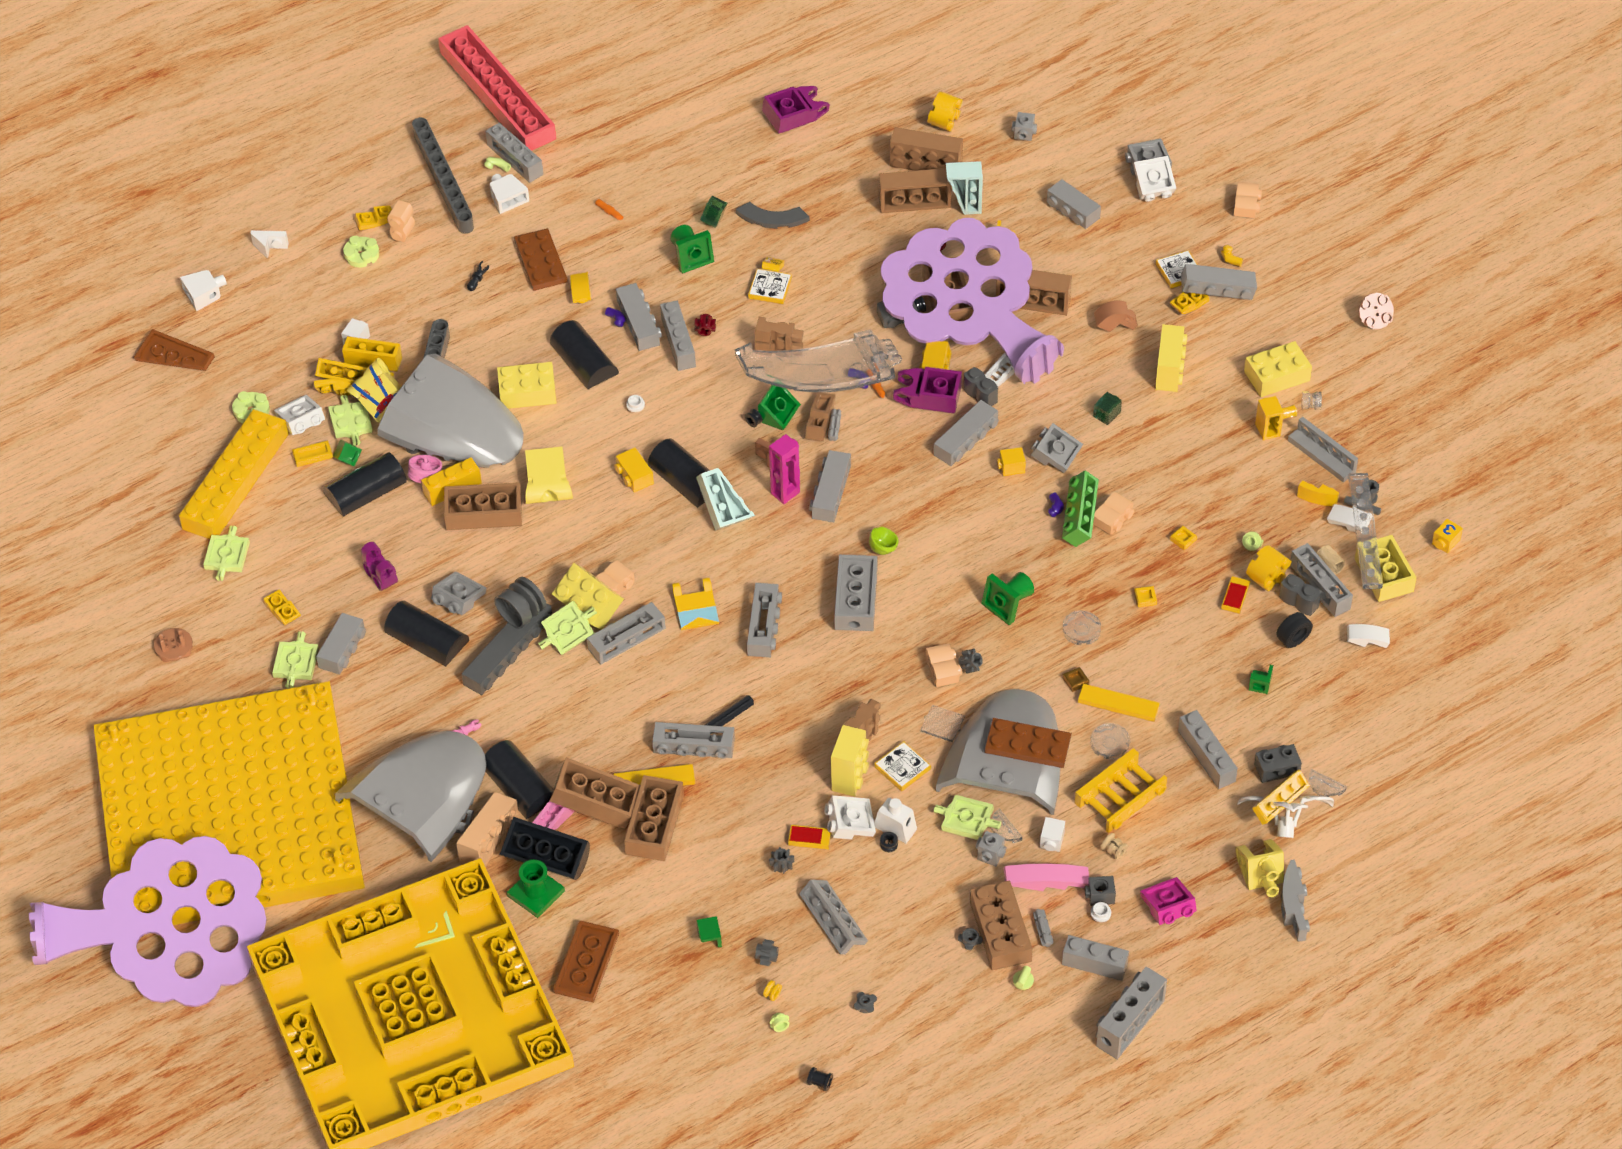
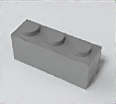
(1073, 204)
(341, 643)
(1095, 957)

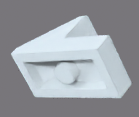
(269, 239)

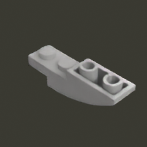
(1292, 901)

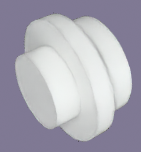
(635, 403)
(1101, 912)

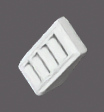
(997, 367)

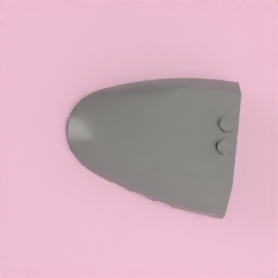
(451, 416)
(972, 766)
(422, 786)

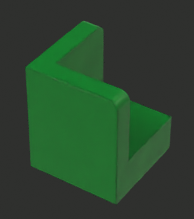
(347, 452)
(1261, 681)
(709, 930)

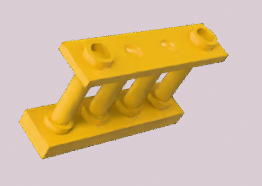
(1113, 774)

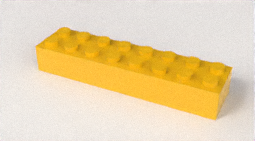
(234, 474)

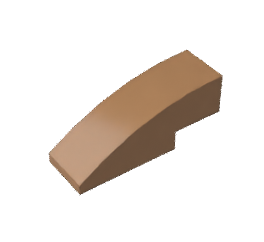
(820, 416)

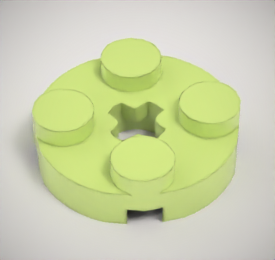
(365, 244)
(246, 400)

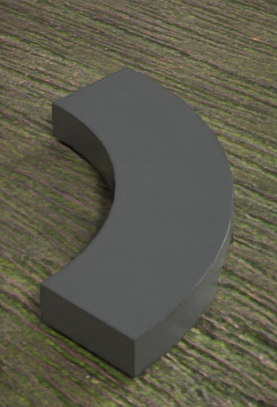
(772, 219)

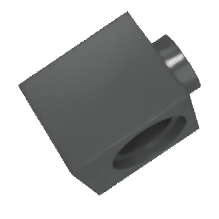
(1103, 883)

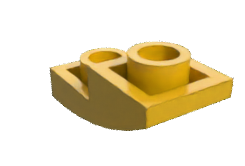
(373, 219)
(580, 287)
(1189, 302)
(327, 385)
(1322, 496)
(281, 607)

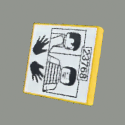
(1173, 265)
(770, 286)
(902, 766)

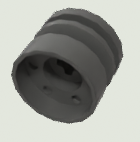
(520, 602)

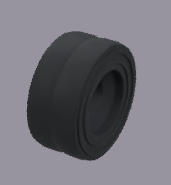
(1294, 630)

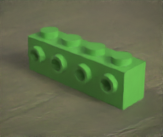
(1080, 508)

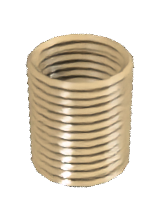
(1331, 559)

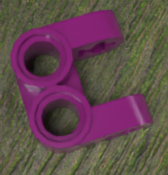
(377, 567)

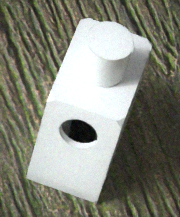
(508, 192)
(202, 288)
(896, 818)

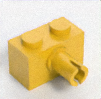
(1270, 417)

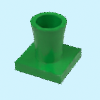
(691, 248)
(1004, 597)
(535, 888)

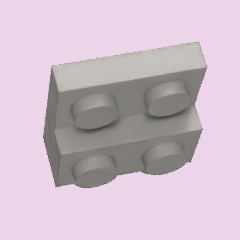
(1145, 151)
(1056, 448)
(457, 593)

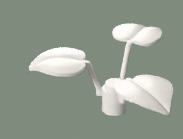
(1287, 824)

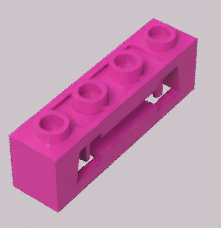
(784, 470)

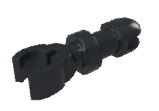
(476, 277)

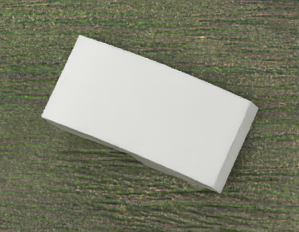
(1342, 516)
(1363, 634)

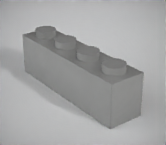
(1218, 281)
(638, 316)
(678, 335)
(966, 433)
(831, 486)
(1207, 749)

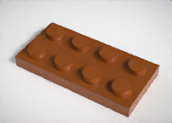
(540, 259)
(1028, 742)
(586, 961)

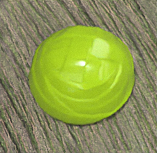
(883, 540)

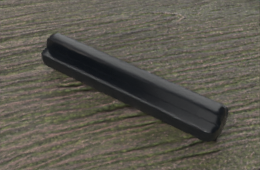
(731, 712)

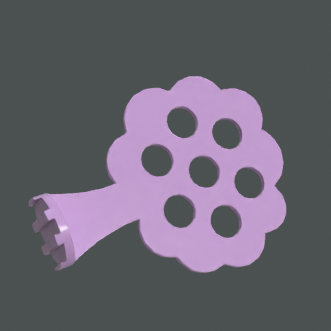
(1025, 347)
(67, 930)

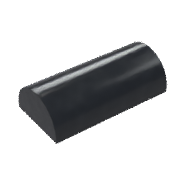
(582, 354)
(678, 469)
(365, 484)
(424, 632)
(517, 777)
(557, 850)

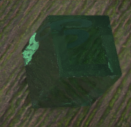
(713, 211)
(1107, 408)

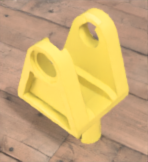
(1263, 869)

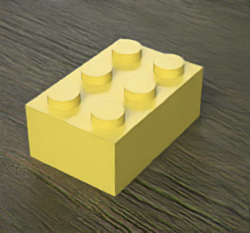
(1170, 357)
(1277, 369)
(527, 385)
(1395, 570)
(588, 591)
(849, 760)

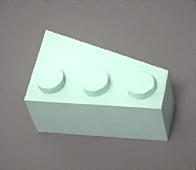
(967, 184)
(721, 500)

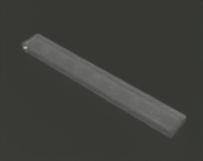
(1365, 531)

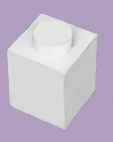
(356, 329)
(1052, 834)

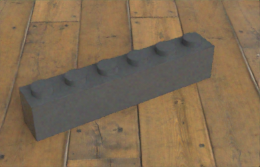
(501, 653)

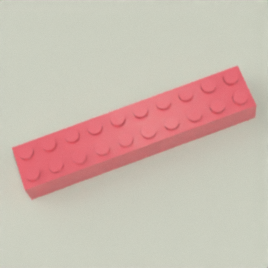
(497, 88)

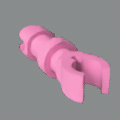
(472, 726)

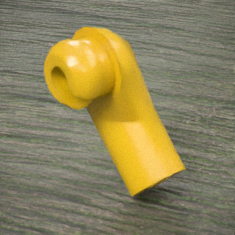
(1229, 257)

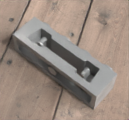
(514, 152)
(1322, 578)
(626, 633)
(759, 644)
(693, 740)

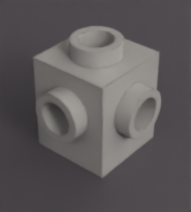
(1024, 126)
(991, 848)

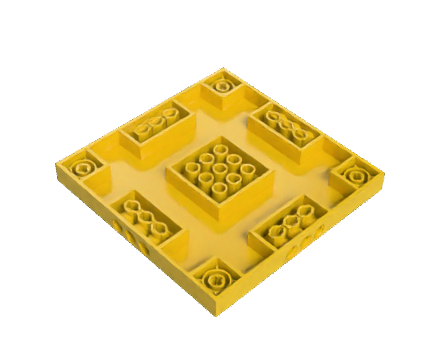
(240, 772)
(406, 1031)

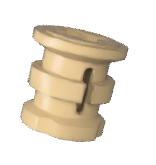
(1114, 846)

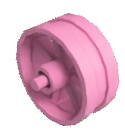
(423, 466)

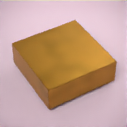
(1075, 679)

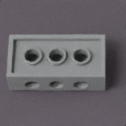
(853, 572)
(1131, 1012)

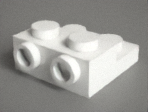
(1154, 178)
(300, 414)
(849, 817)

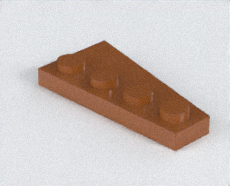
(170, 351)

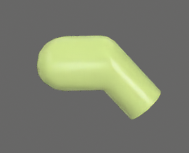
(491, 161)

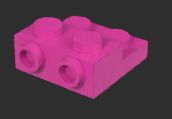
(1169, 901)

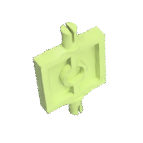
(350, 420)
(226, 553)
(567, 627)
(295, 660)
(967, 817)

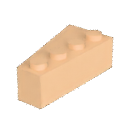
(487, 829)

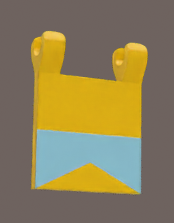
(696, 608)

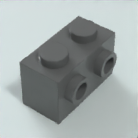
(1277, 762)

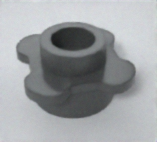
(970, 933)
(865, 1007)

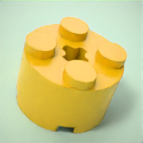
(945, 111)
(1268, 567)

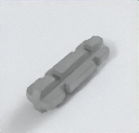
(834, 424)
(1043, 927)

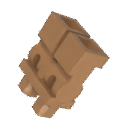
(777, 336)
(866, 718)

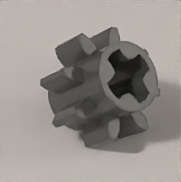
(970, 661)
(781, 860)
(766, 952)

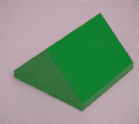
(777, 407)

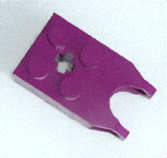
(793, 108)
(930, 389)

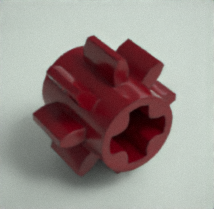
(705, 325)

